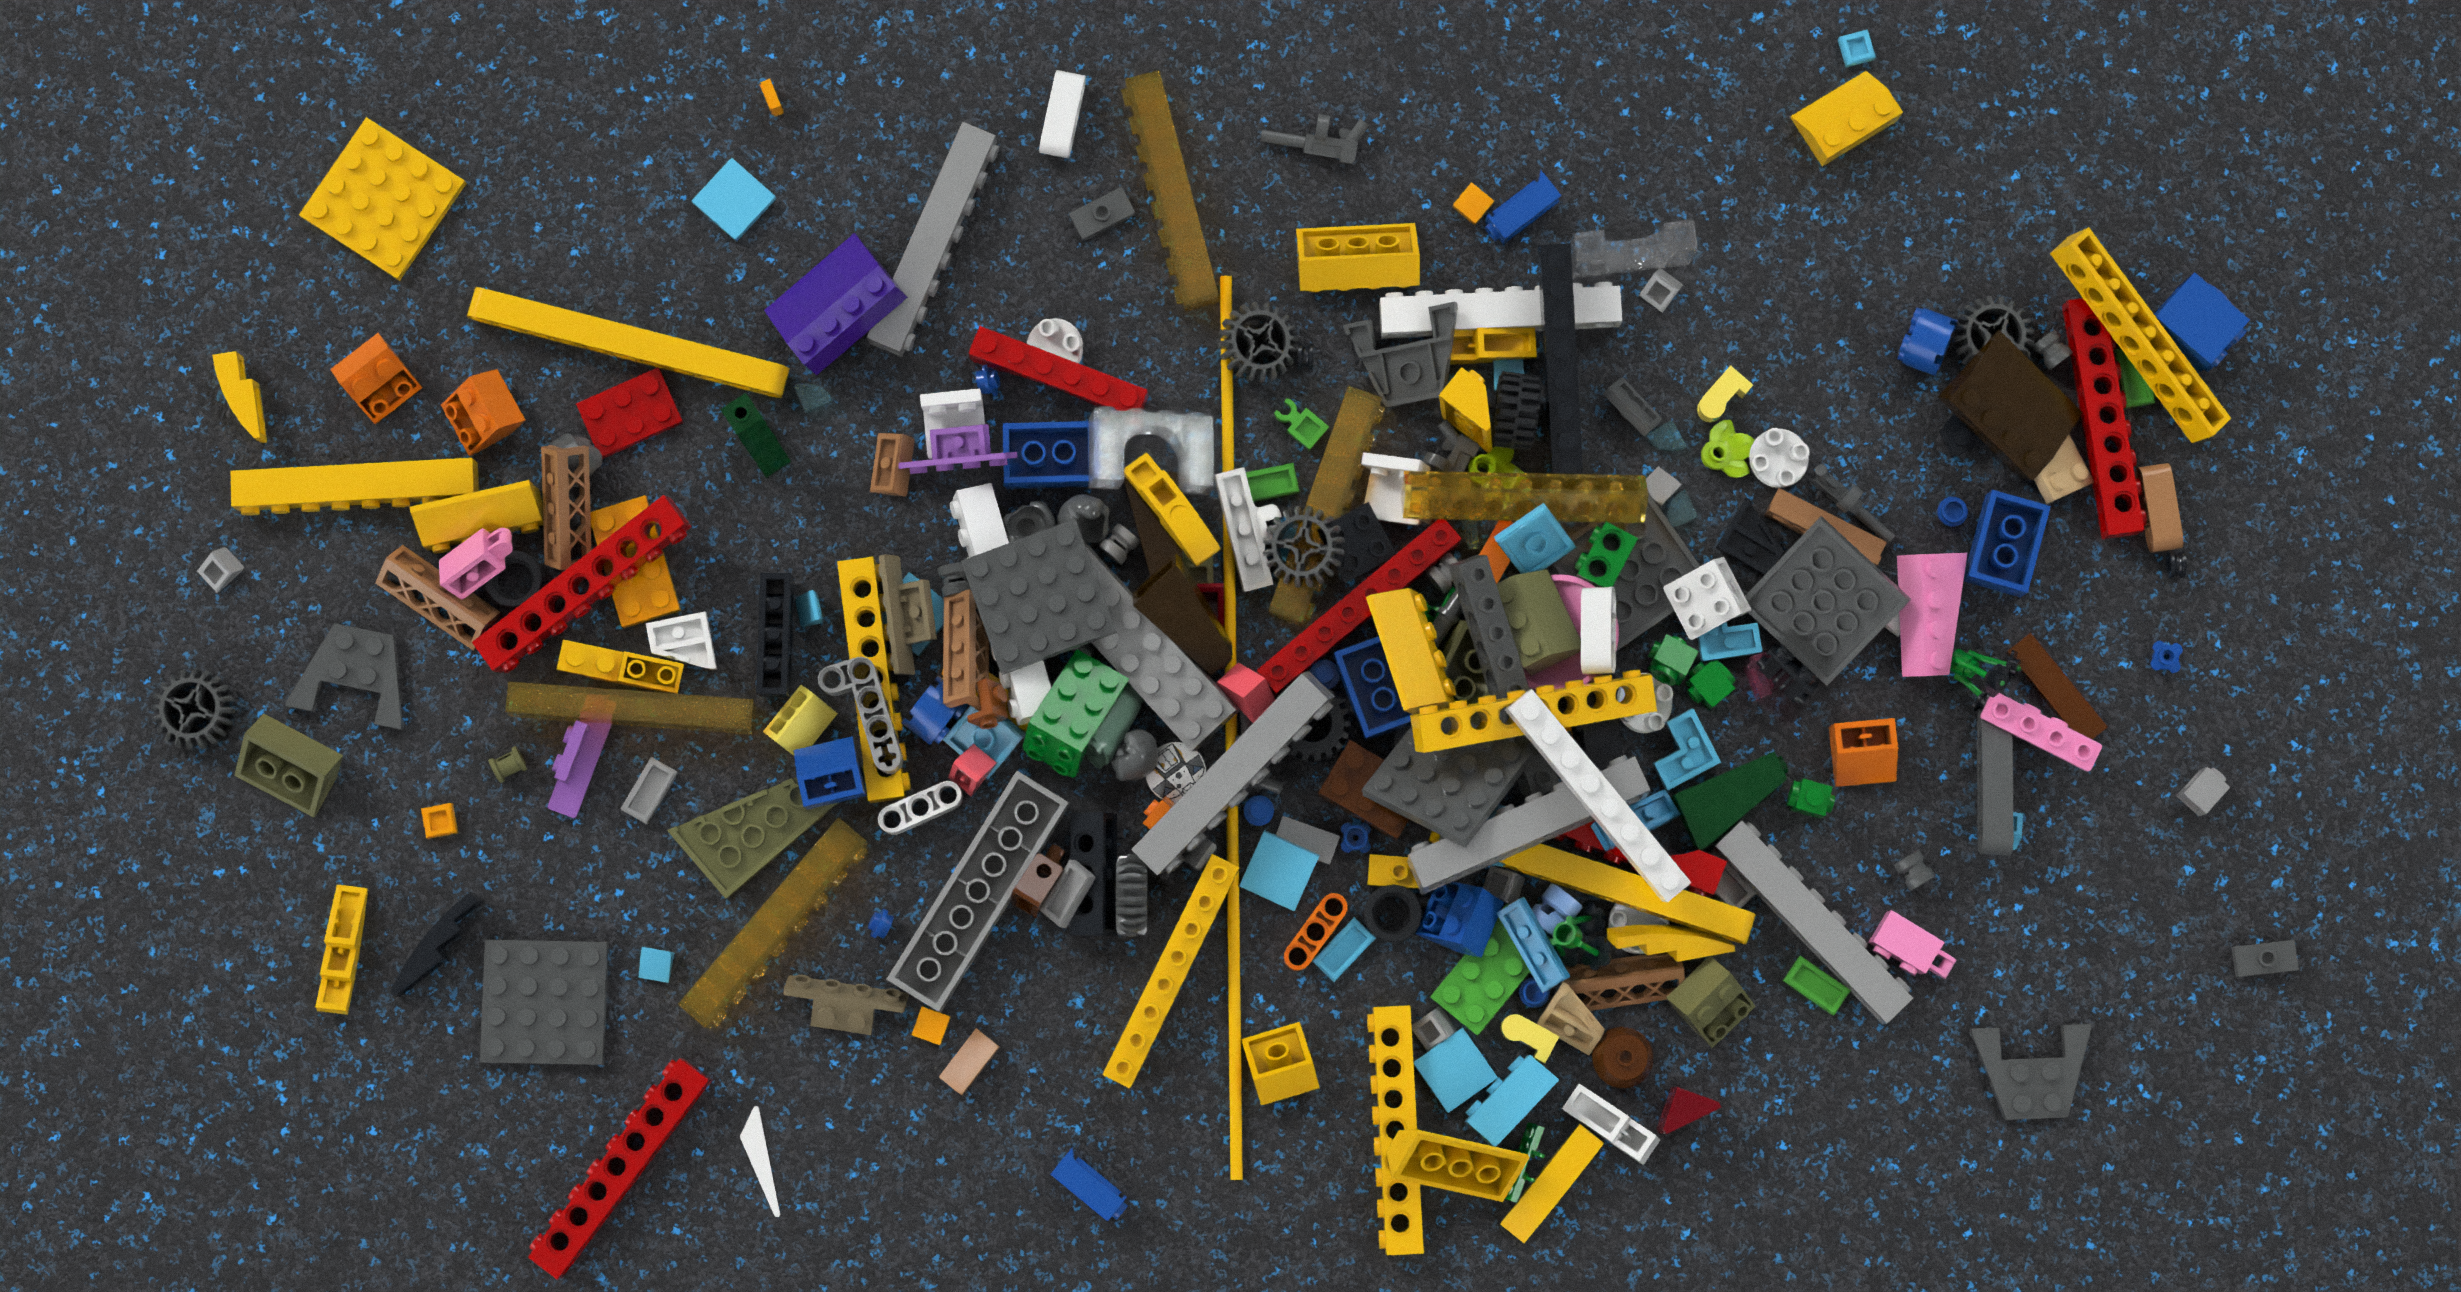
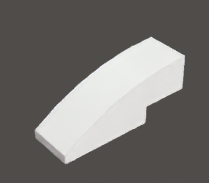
(1611, 1124)

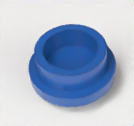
(1952, 511)
(1326, 673)
(1258, 810)
(880, 924)
(1531, 994)

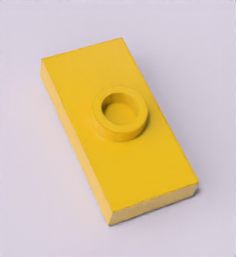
(1390, 870)

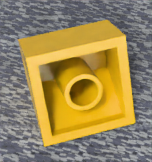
(1280, 1063)

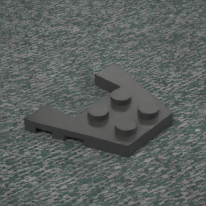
(1409, 370)
(358, 661)
(2037, 1085)

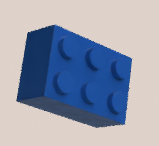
(1046, 454)
(2006, 543)
(1371, 689)

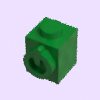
(1671, 660)
(1710, 683)
(1810, 798)

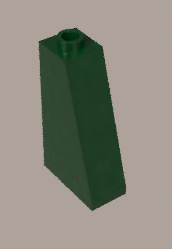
(755, 435)
(1721, 801)

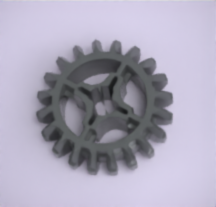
(1983, 330)
(1248, 336)
(1302, 559)
(196, 698)
(1131, 896)

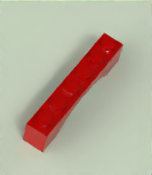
(1054, 371)
(1699, 867)

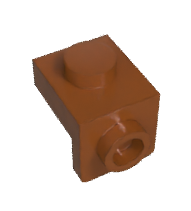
(993, 705)

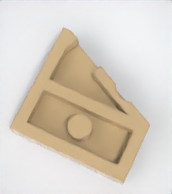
(2063, 474)
(1571, 1020)

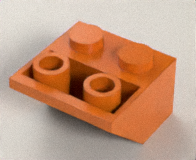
(376, 378)
(482, 411)
(1864, 752)

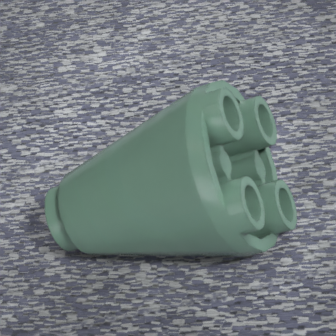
(1114, 728)

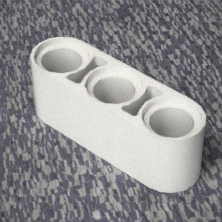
(1062, 114)
(1598, 630)
(905, 807)

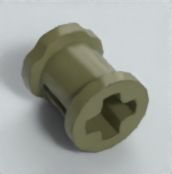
(508, 764)

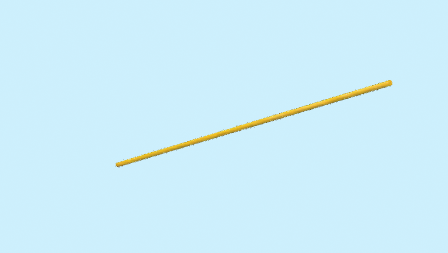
(1232, 829)

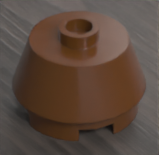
(1623, 1057)

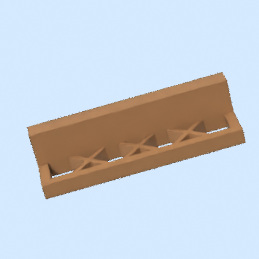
(557, 502)
(1801, 515)
(420, 575)
(963, 650)
(1622, 976)

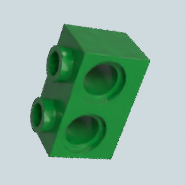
(1611, 560)

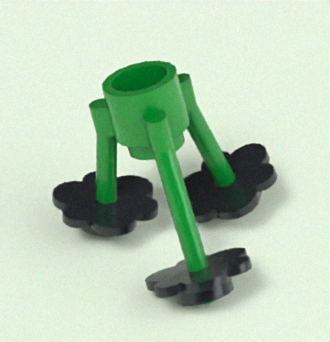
(1966, 665)
(1568, 938)

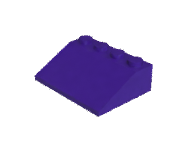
(835, 304)

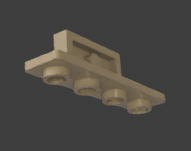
(907, 612)
(844, 1005)

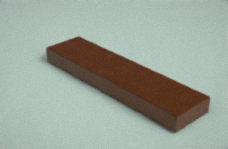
(2056, 688)

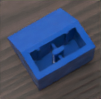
(829, 773)
(1460, 918)

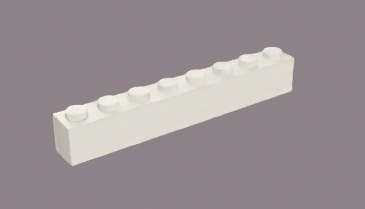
(1511, 308)
(979, 532)
(1597, 796)

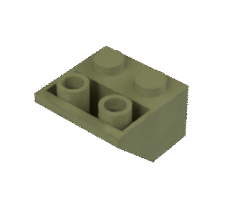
(1711, 1001)

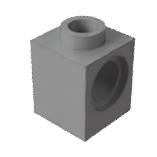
(2204, 790)

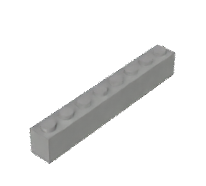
(934, 236)
(1813, 923)

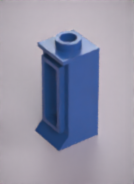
(1522, 209)
(1090, 1186)

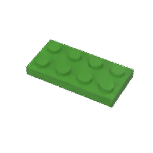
(1483, 985)

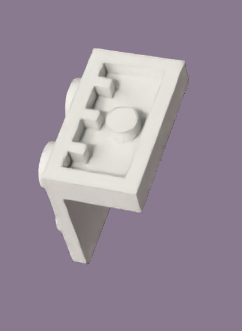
(951, 410)
(1385, 485)
(1706, 598)

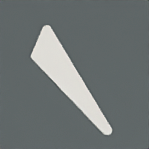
(755, 1146)

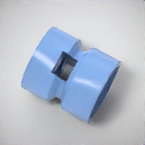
(1555, 908)

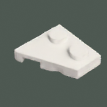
(683, 640)

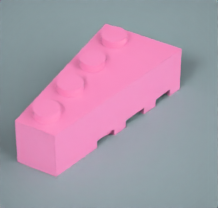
(1931, 615)

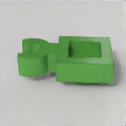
(1304, 427)

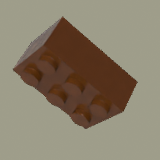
(1345, 788)

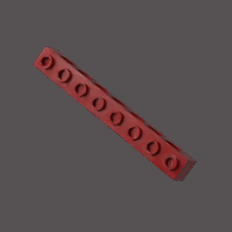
(2111, 520)
(1354, 609)
(493, 642)
(543, 1248)

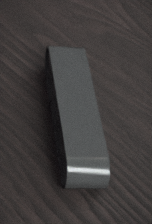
(1994, 789)

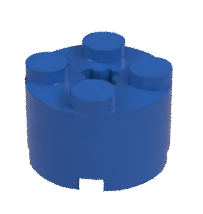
(1928, 341)
(931, 715)

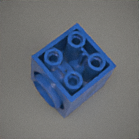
(2201, 322)

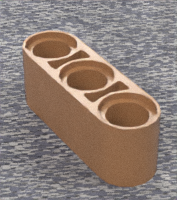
(2161, 508)

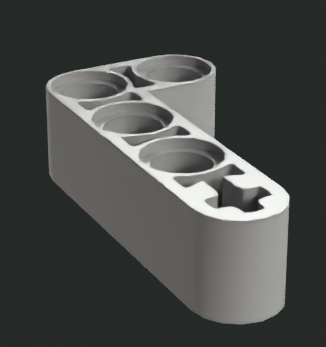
(868, 716)

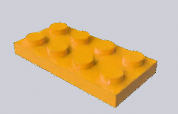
(652, 589)

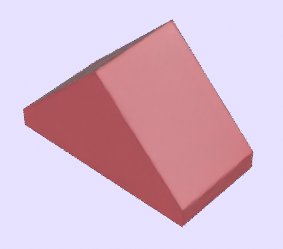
(1247, 691)
(971, 769)

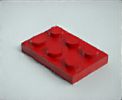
(629, 413)

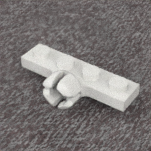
(1246, 528)

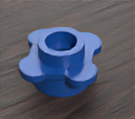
(988, 380)
(2158, 661)
(1361, 831)

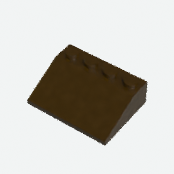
(2011, 407)

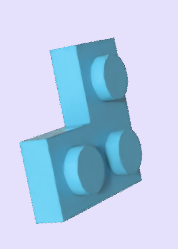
(1730, 642)
(1694, 751)

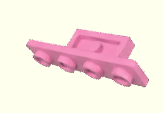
(2045, 733)

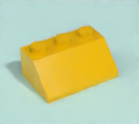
(1846, 117)
(1466, 407)

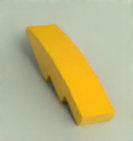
(1677, 941)
(342, 949)
(1552, 1183)

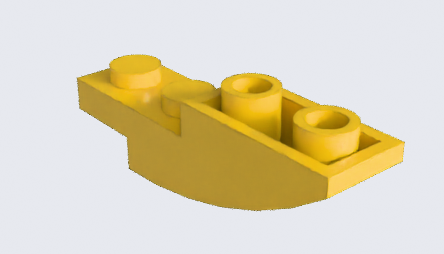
(1172, 508)
(620, 667)

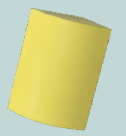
(800, 721)

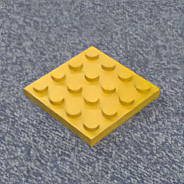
(382, 199)

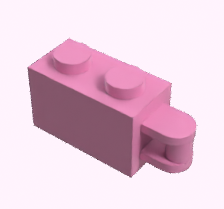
(475, 561)
(1910, 946)

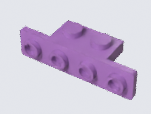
(959, 445)
(577, 765)

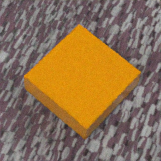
(771, 97)
(1473, 203)
(439, 820)
(931, 1025)

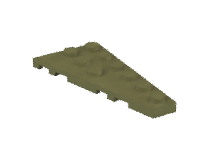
(747, 834)

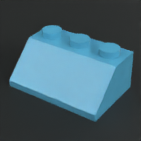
(1510, 1099)

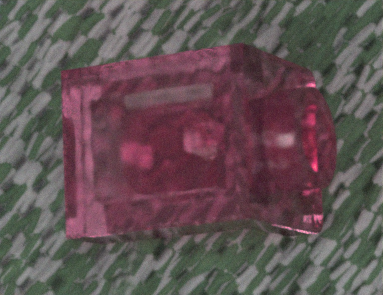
(1759, 682)

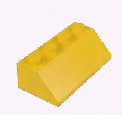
(1358, 257)
(460, 517)
(1411, 649)
(1454, 1164)

